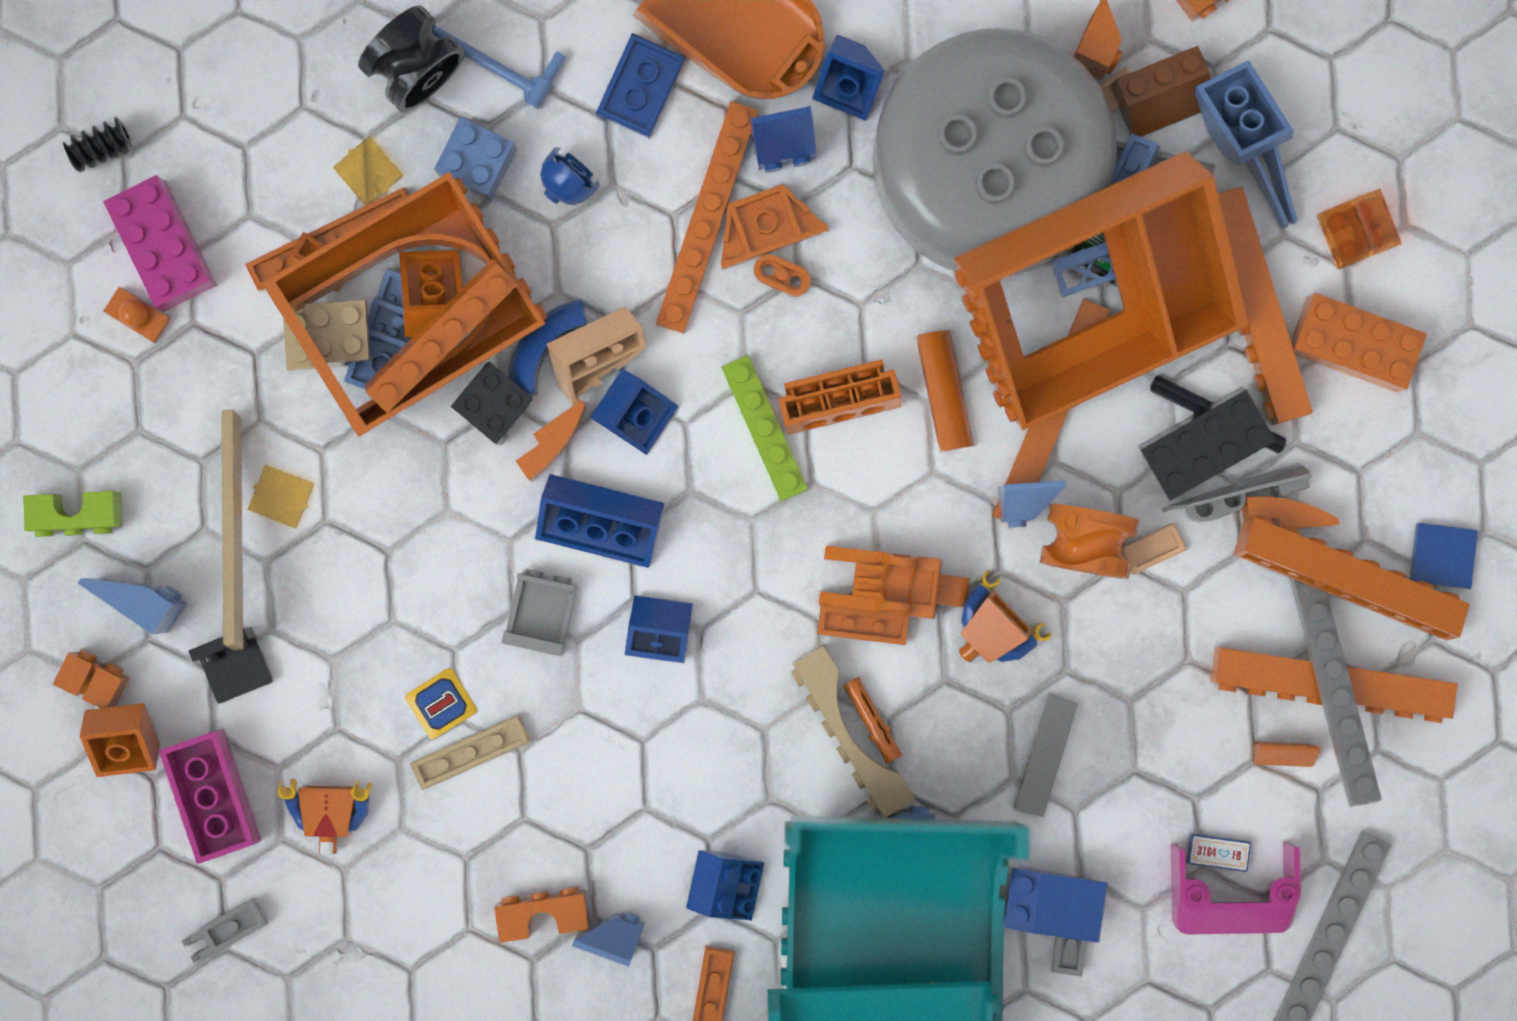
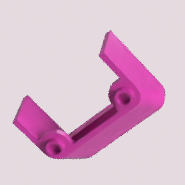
(1196, 915)

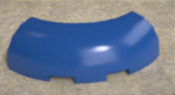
(533, 348)

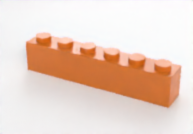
(440, 335)

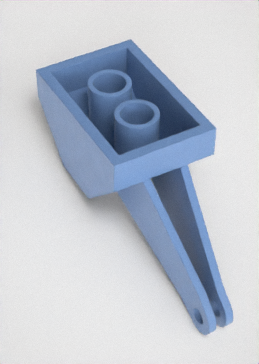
(1245, 125)

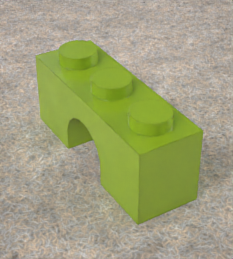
(46, 514)

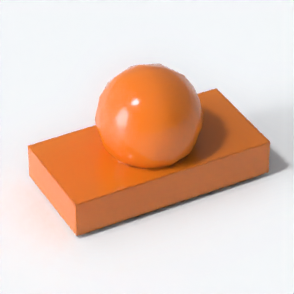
(137, 315)

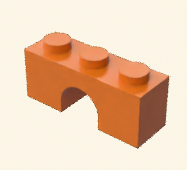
(567, 908)

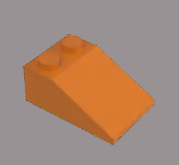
(427, 285)

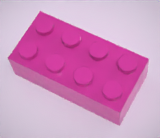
(159, 243)
(210, 796)

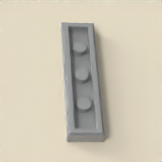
(1045, 755)

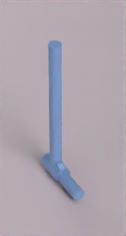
(534, 90)

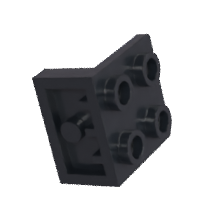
(492, 403)
(233, 671)

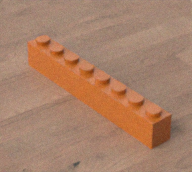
(1266, 334)
(1351, 578)
(1296, 677)

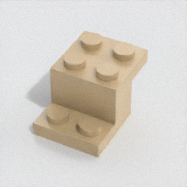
(336, 329)

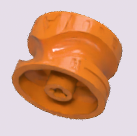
(1089, 541)

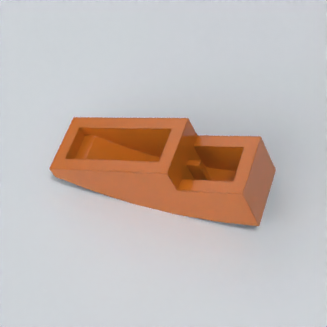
(552, 441)
(1287, 512)

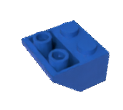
(658, 629)
(724, 885)

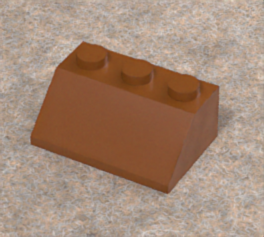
(1161, 92)

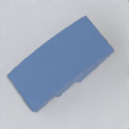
(385, 330)

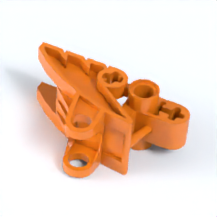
(896, 584)

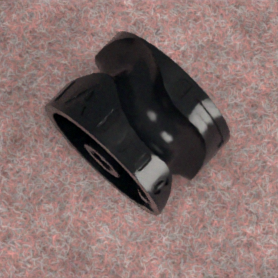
(411, 58)

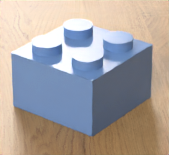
(476, 158)

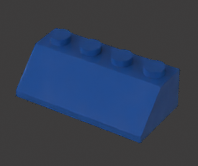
(599, 520)

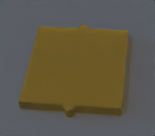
(368, 171)
(280, 496)

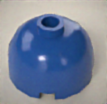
(566, 179)

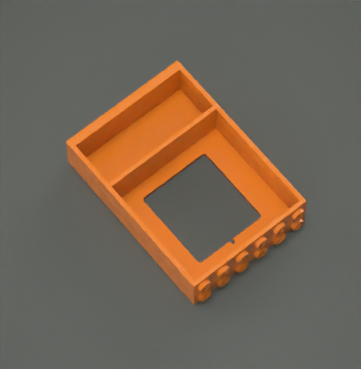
(1170, 273)

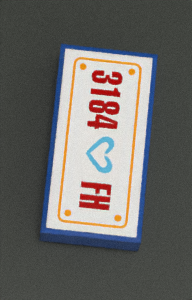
(1218, 852)

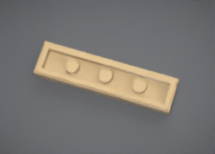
(470, 752)

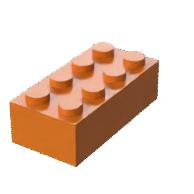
(1357, 342)

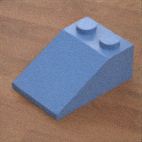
(146, 605)

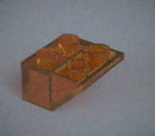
(1359, 229)

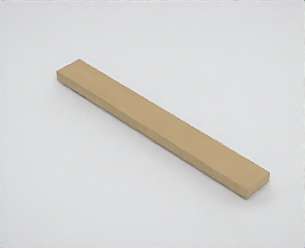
(232, 530)

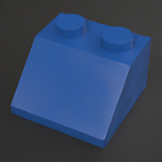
(634, 411)

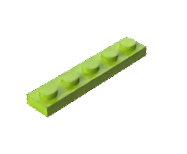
(764, 428)

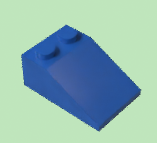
(783, 139)
(1055, 904)

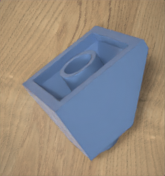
(1026, 501)
(612, 937)

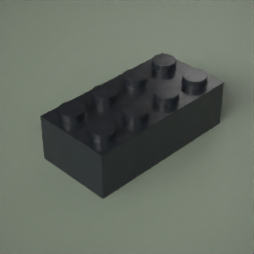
(1206, 443)

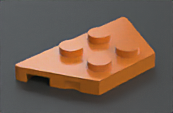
(766, 224)

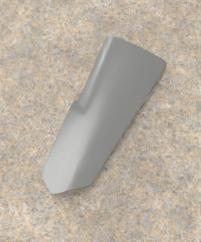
(1280, 481)

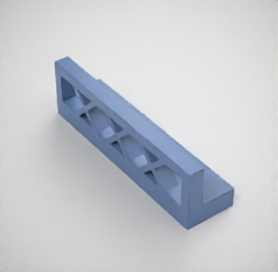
(1078, 259)

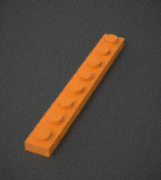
(706, 218)

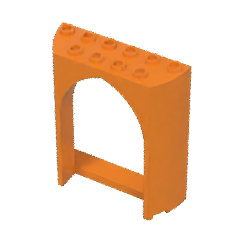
(427, 217)

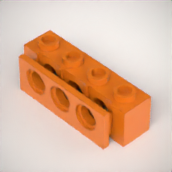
(839, 396)

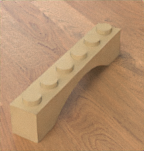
(884, 784)

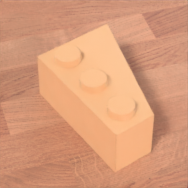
(595, 350)

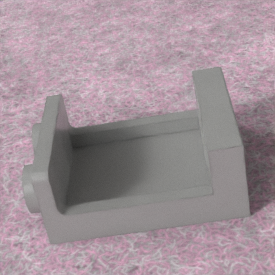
(540, 613)

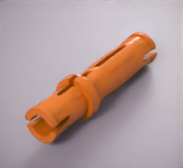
(878, 730)

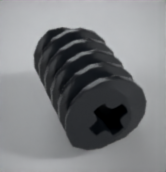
(98, 146)

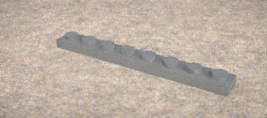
(1336, 695)
(1333, 929)

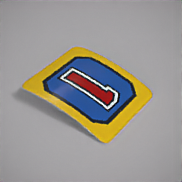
(440, 703)

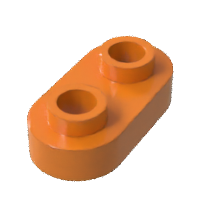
(783, 273)

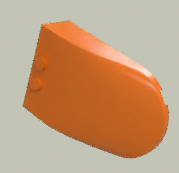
(747, 44)

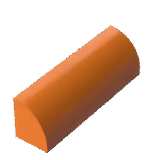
(944, 390)

